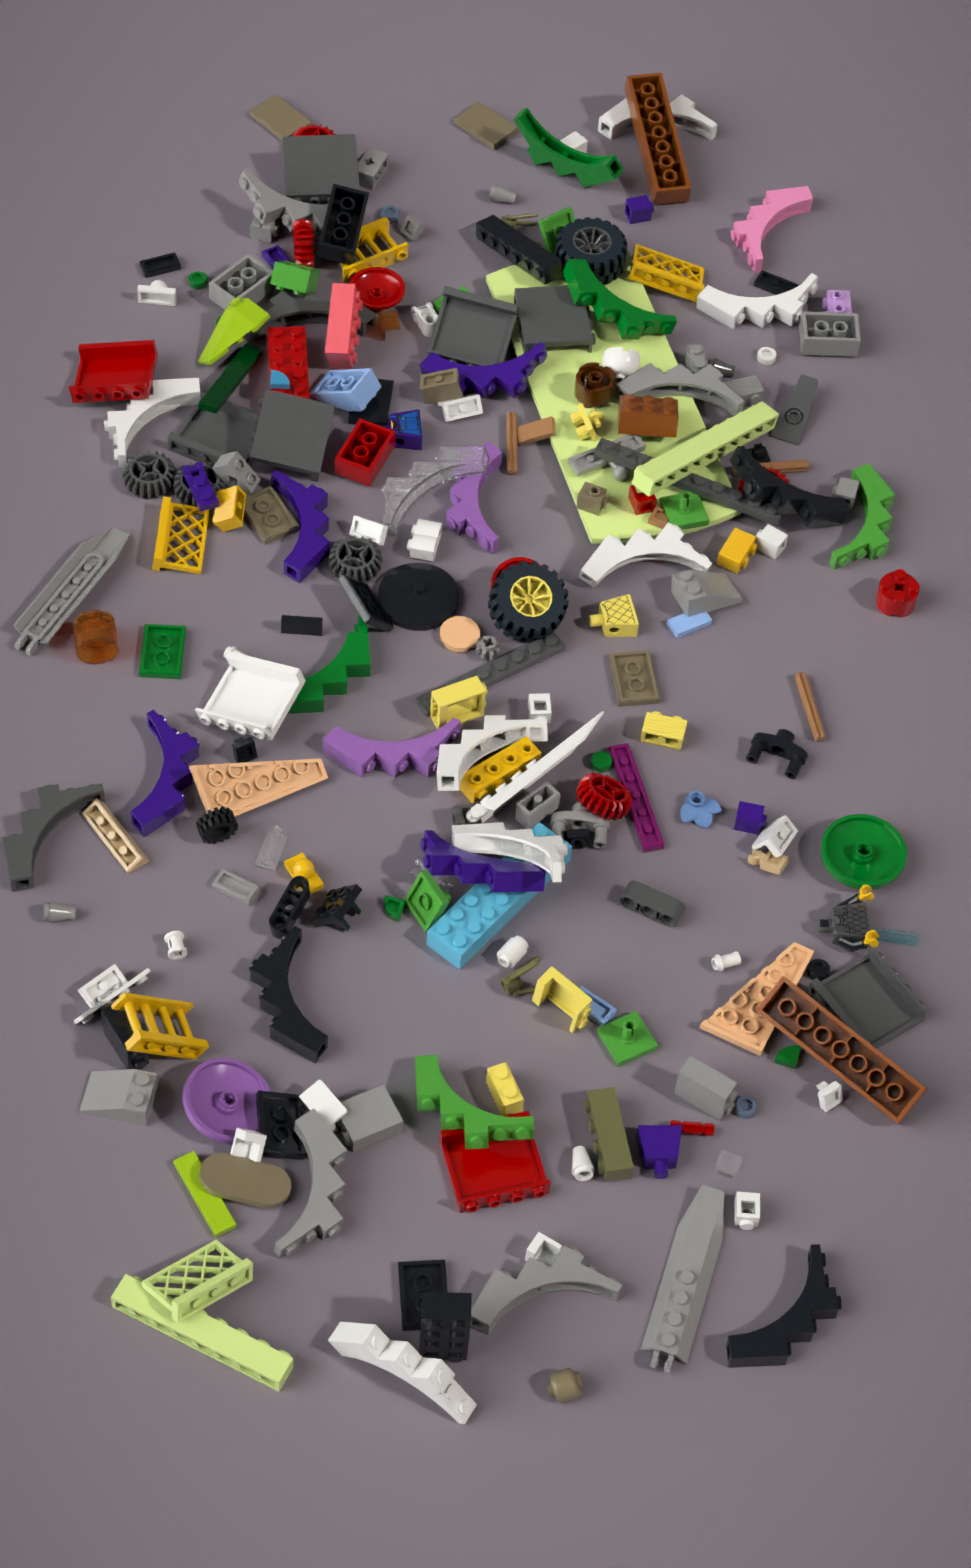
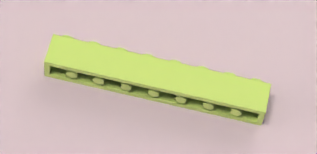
(206, 1335)

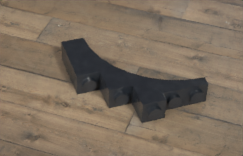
(787, 499)
(289, 1024)
(773, 1343)

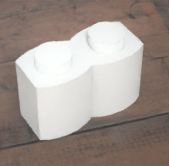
(425, 539)

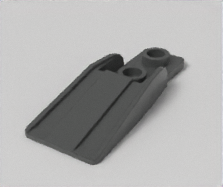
(796, 411)

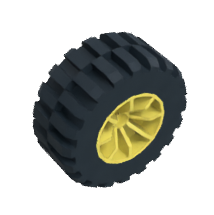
(528, 601)

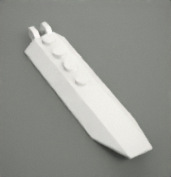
(534, 771)

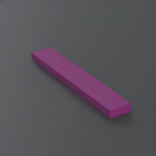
(640, 810)

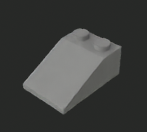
(703, 591)
(121, 1095)

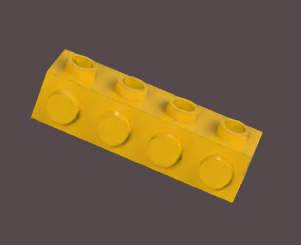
(497, 769)

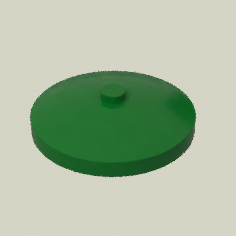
(863, 851)

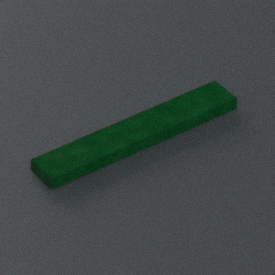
(230, 378)

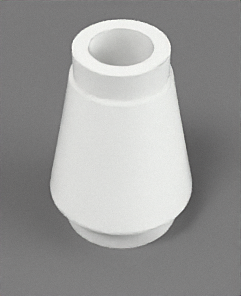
(581, 1164)

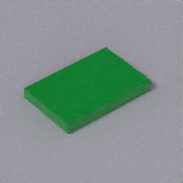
(162, 651)

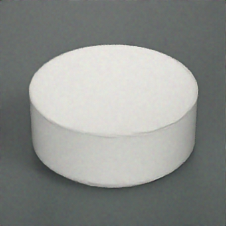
(766, 355)

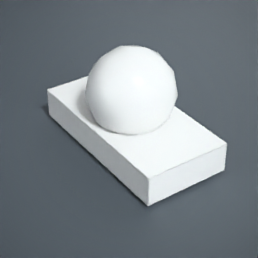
(157, 294)
(368, 529)

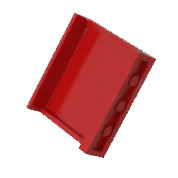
(114, 371)
(493, 1174)

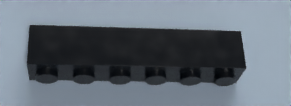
(519, 249)

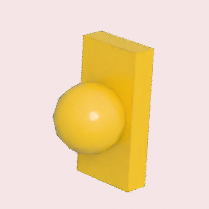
(301, 866)

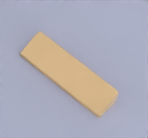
(115, 836)

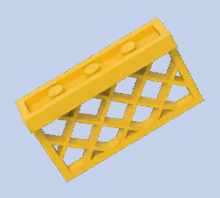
(662, 279)
(165, 530)

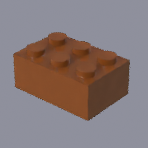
(648, 416)

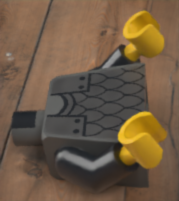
(850, 923)

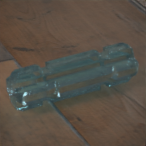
(897, 936)

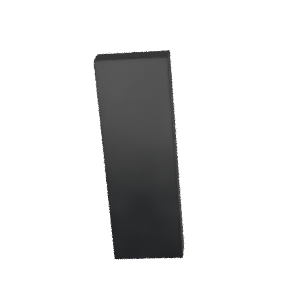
(773, 283)

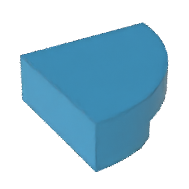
(279, 380)

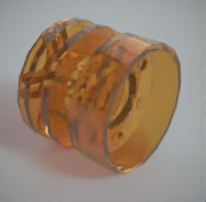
(95, 637)

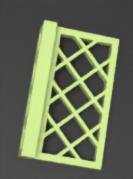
(208, 1289)

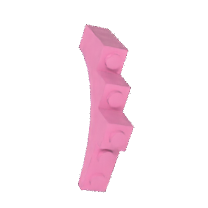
(762, 218)

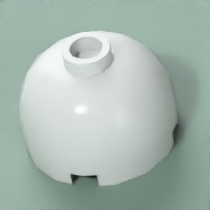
(621, 362)

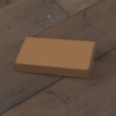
(536, 431)

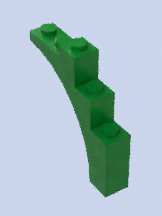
(566, 160)
(608, 308)

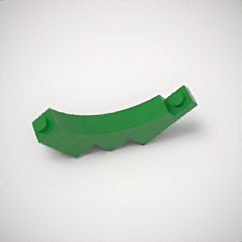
(351, 661)

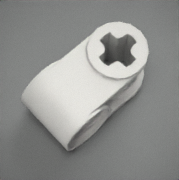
(425, 318)

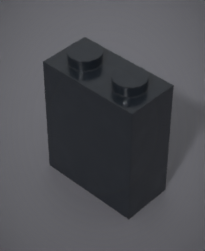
(118, 1031)

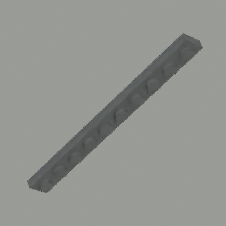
(694, 483)

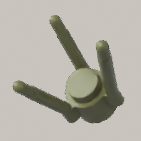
(512, 221)
(512, 982)

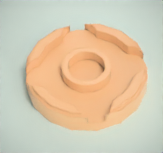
(459, 633)

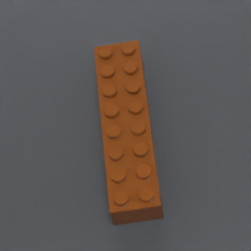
(657, 139)
(841, 1050)

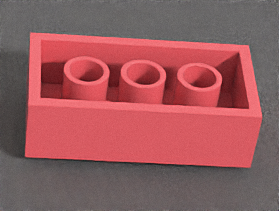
(343, 326)

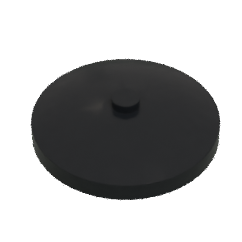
(418, 596)

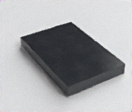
(378, 407)
(366, 603)
(277, 1120)
(413, 1280)

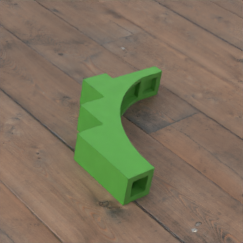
(876, 500)
(456, 1113)

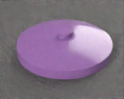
(222, 1098)

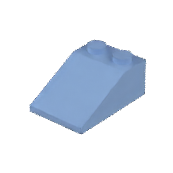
(347, 388)

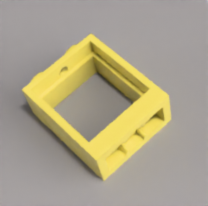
(455, 693)

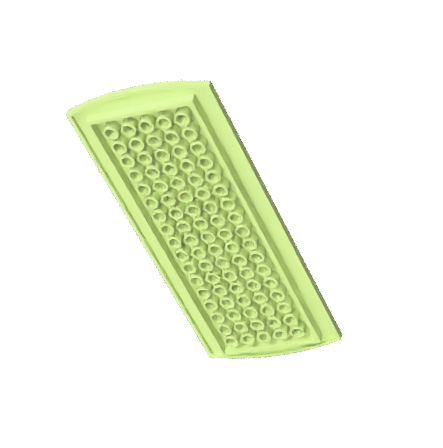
(553, 393)

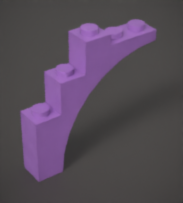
(466, 514)
(392, 756)

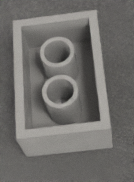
(243, 279)
(829, 334)

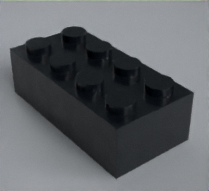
(342, 224)
(445, 1325)

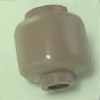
(565, 1385)

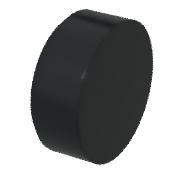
(818, 969)

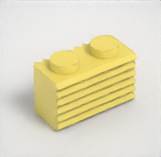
(663, 730)
(504, 1089)

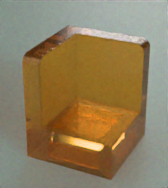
(387, 321)

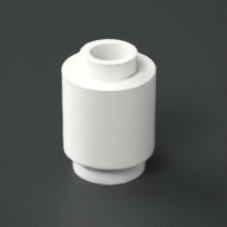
(512, 951)

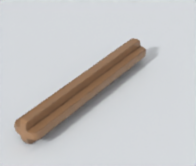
(511, 428)
(785, 466)
(810, 707)

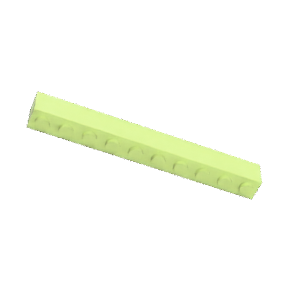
(704, 448)

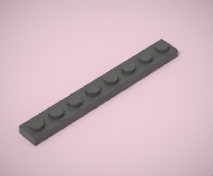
(505, 666)

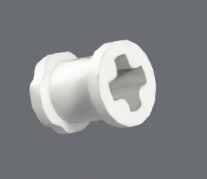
(175, 945)

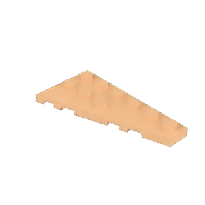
(253, 783)
(738, 1018)

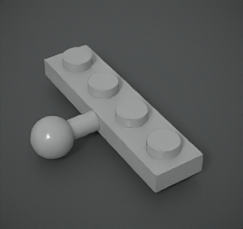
(588, 462)

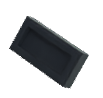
(160, 265)
(301, 625)

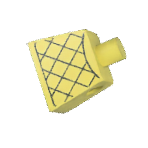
(616, 617)

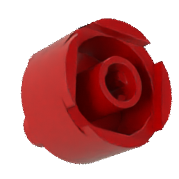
(897, 593)

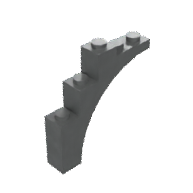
(311, 309)
(37, 824)

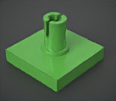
(552, 225)
(684, 510)
(427, 900)
(627, 1038)

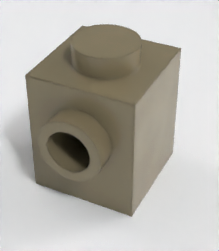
(592, 498)

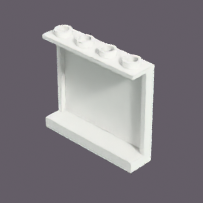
(252, 696)

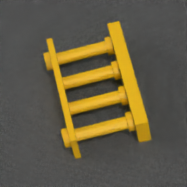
(369, 233)
(153, 1041)

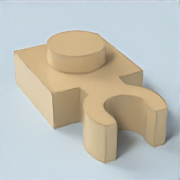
(768, 861)

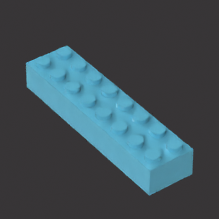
(480, 915)

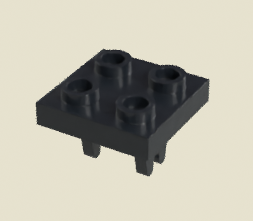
(335, 907)

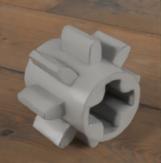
(488, 648)

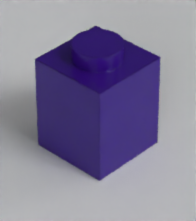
(638, 209)
(750, 818)

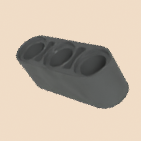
(652, 903)

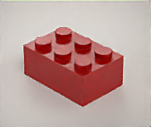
(365, 452)

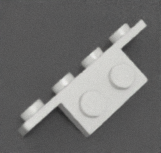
(105, 987)

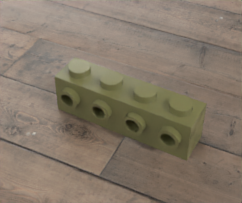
(609, 1134)

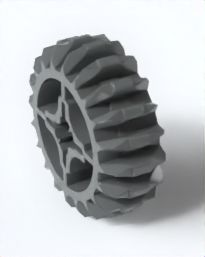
(150, 479)
(184, 493)
(356, 554)

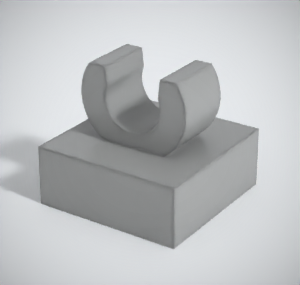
(412, 227)

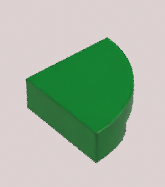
(394, 907)
(788, 1056)

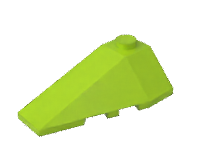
(236, 321)

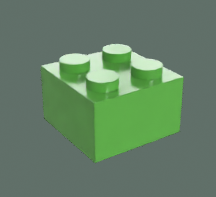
(294, 277)

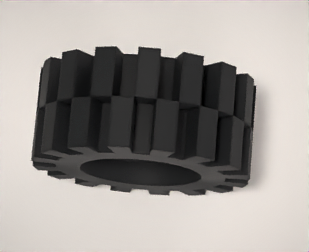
(217, 825)

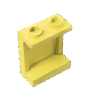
(565, 996)

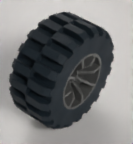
(596, 242)

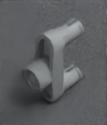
(579, 819)

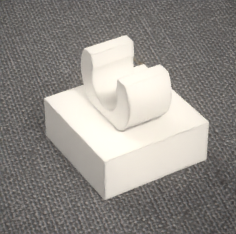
(829, 1095)

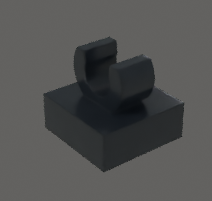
(759, 453)
(244, 750)
(577, 834)

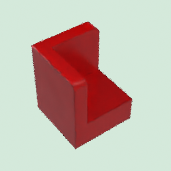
(641, 502)

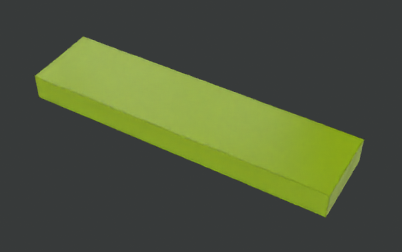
(210, 1206)

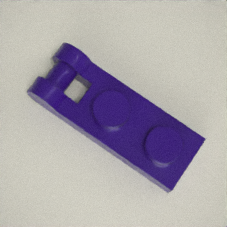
(200, 487)

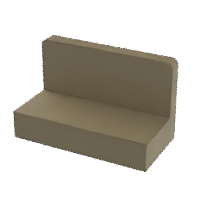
(440, 386)

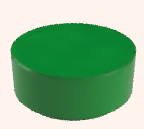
(198, 280)
(601, 761)

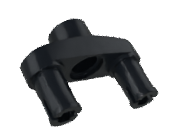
(780, 745)

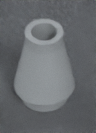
(502, 194)
(56, 911)

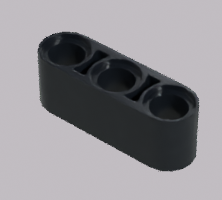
(289, 897)

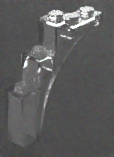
(449, 464)

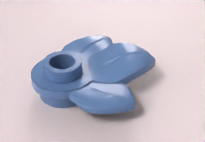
(701, 811)

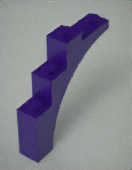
(484, 379)
(308, 506)
(166, 798)
(472, 868)

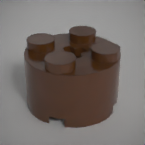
(594, 385)

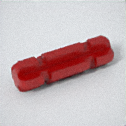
(695, 1127)

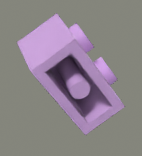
(837, 301)

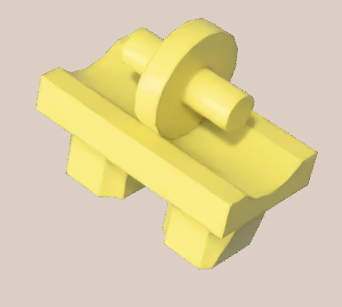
(594, 419)

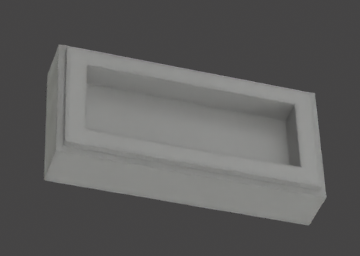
(235, 887)

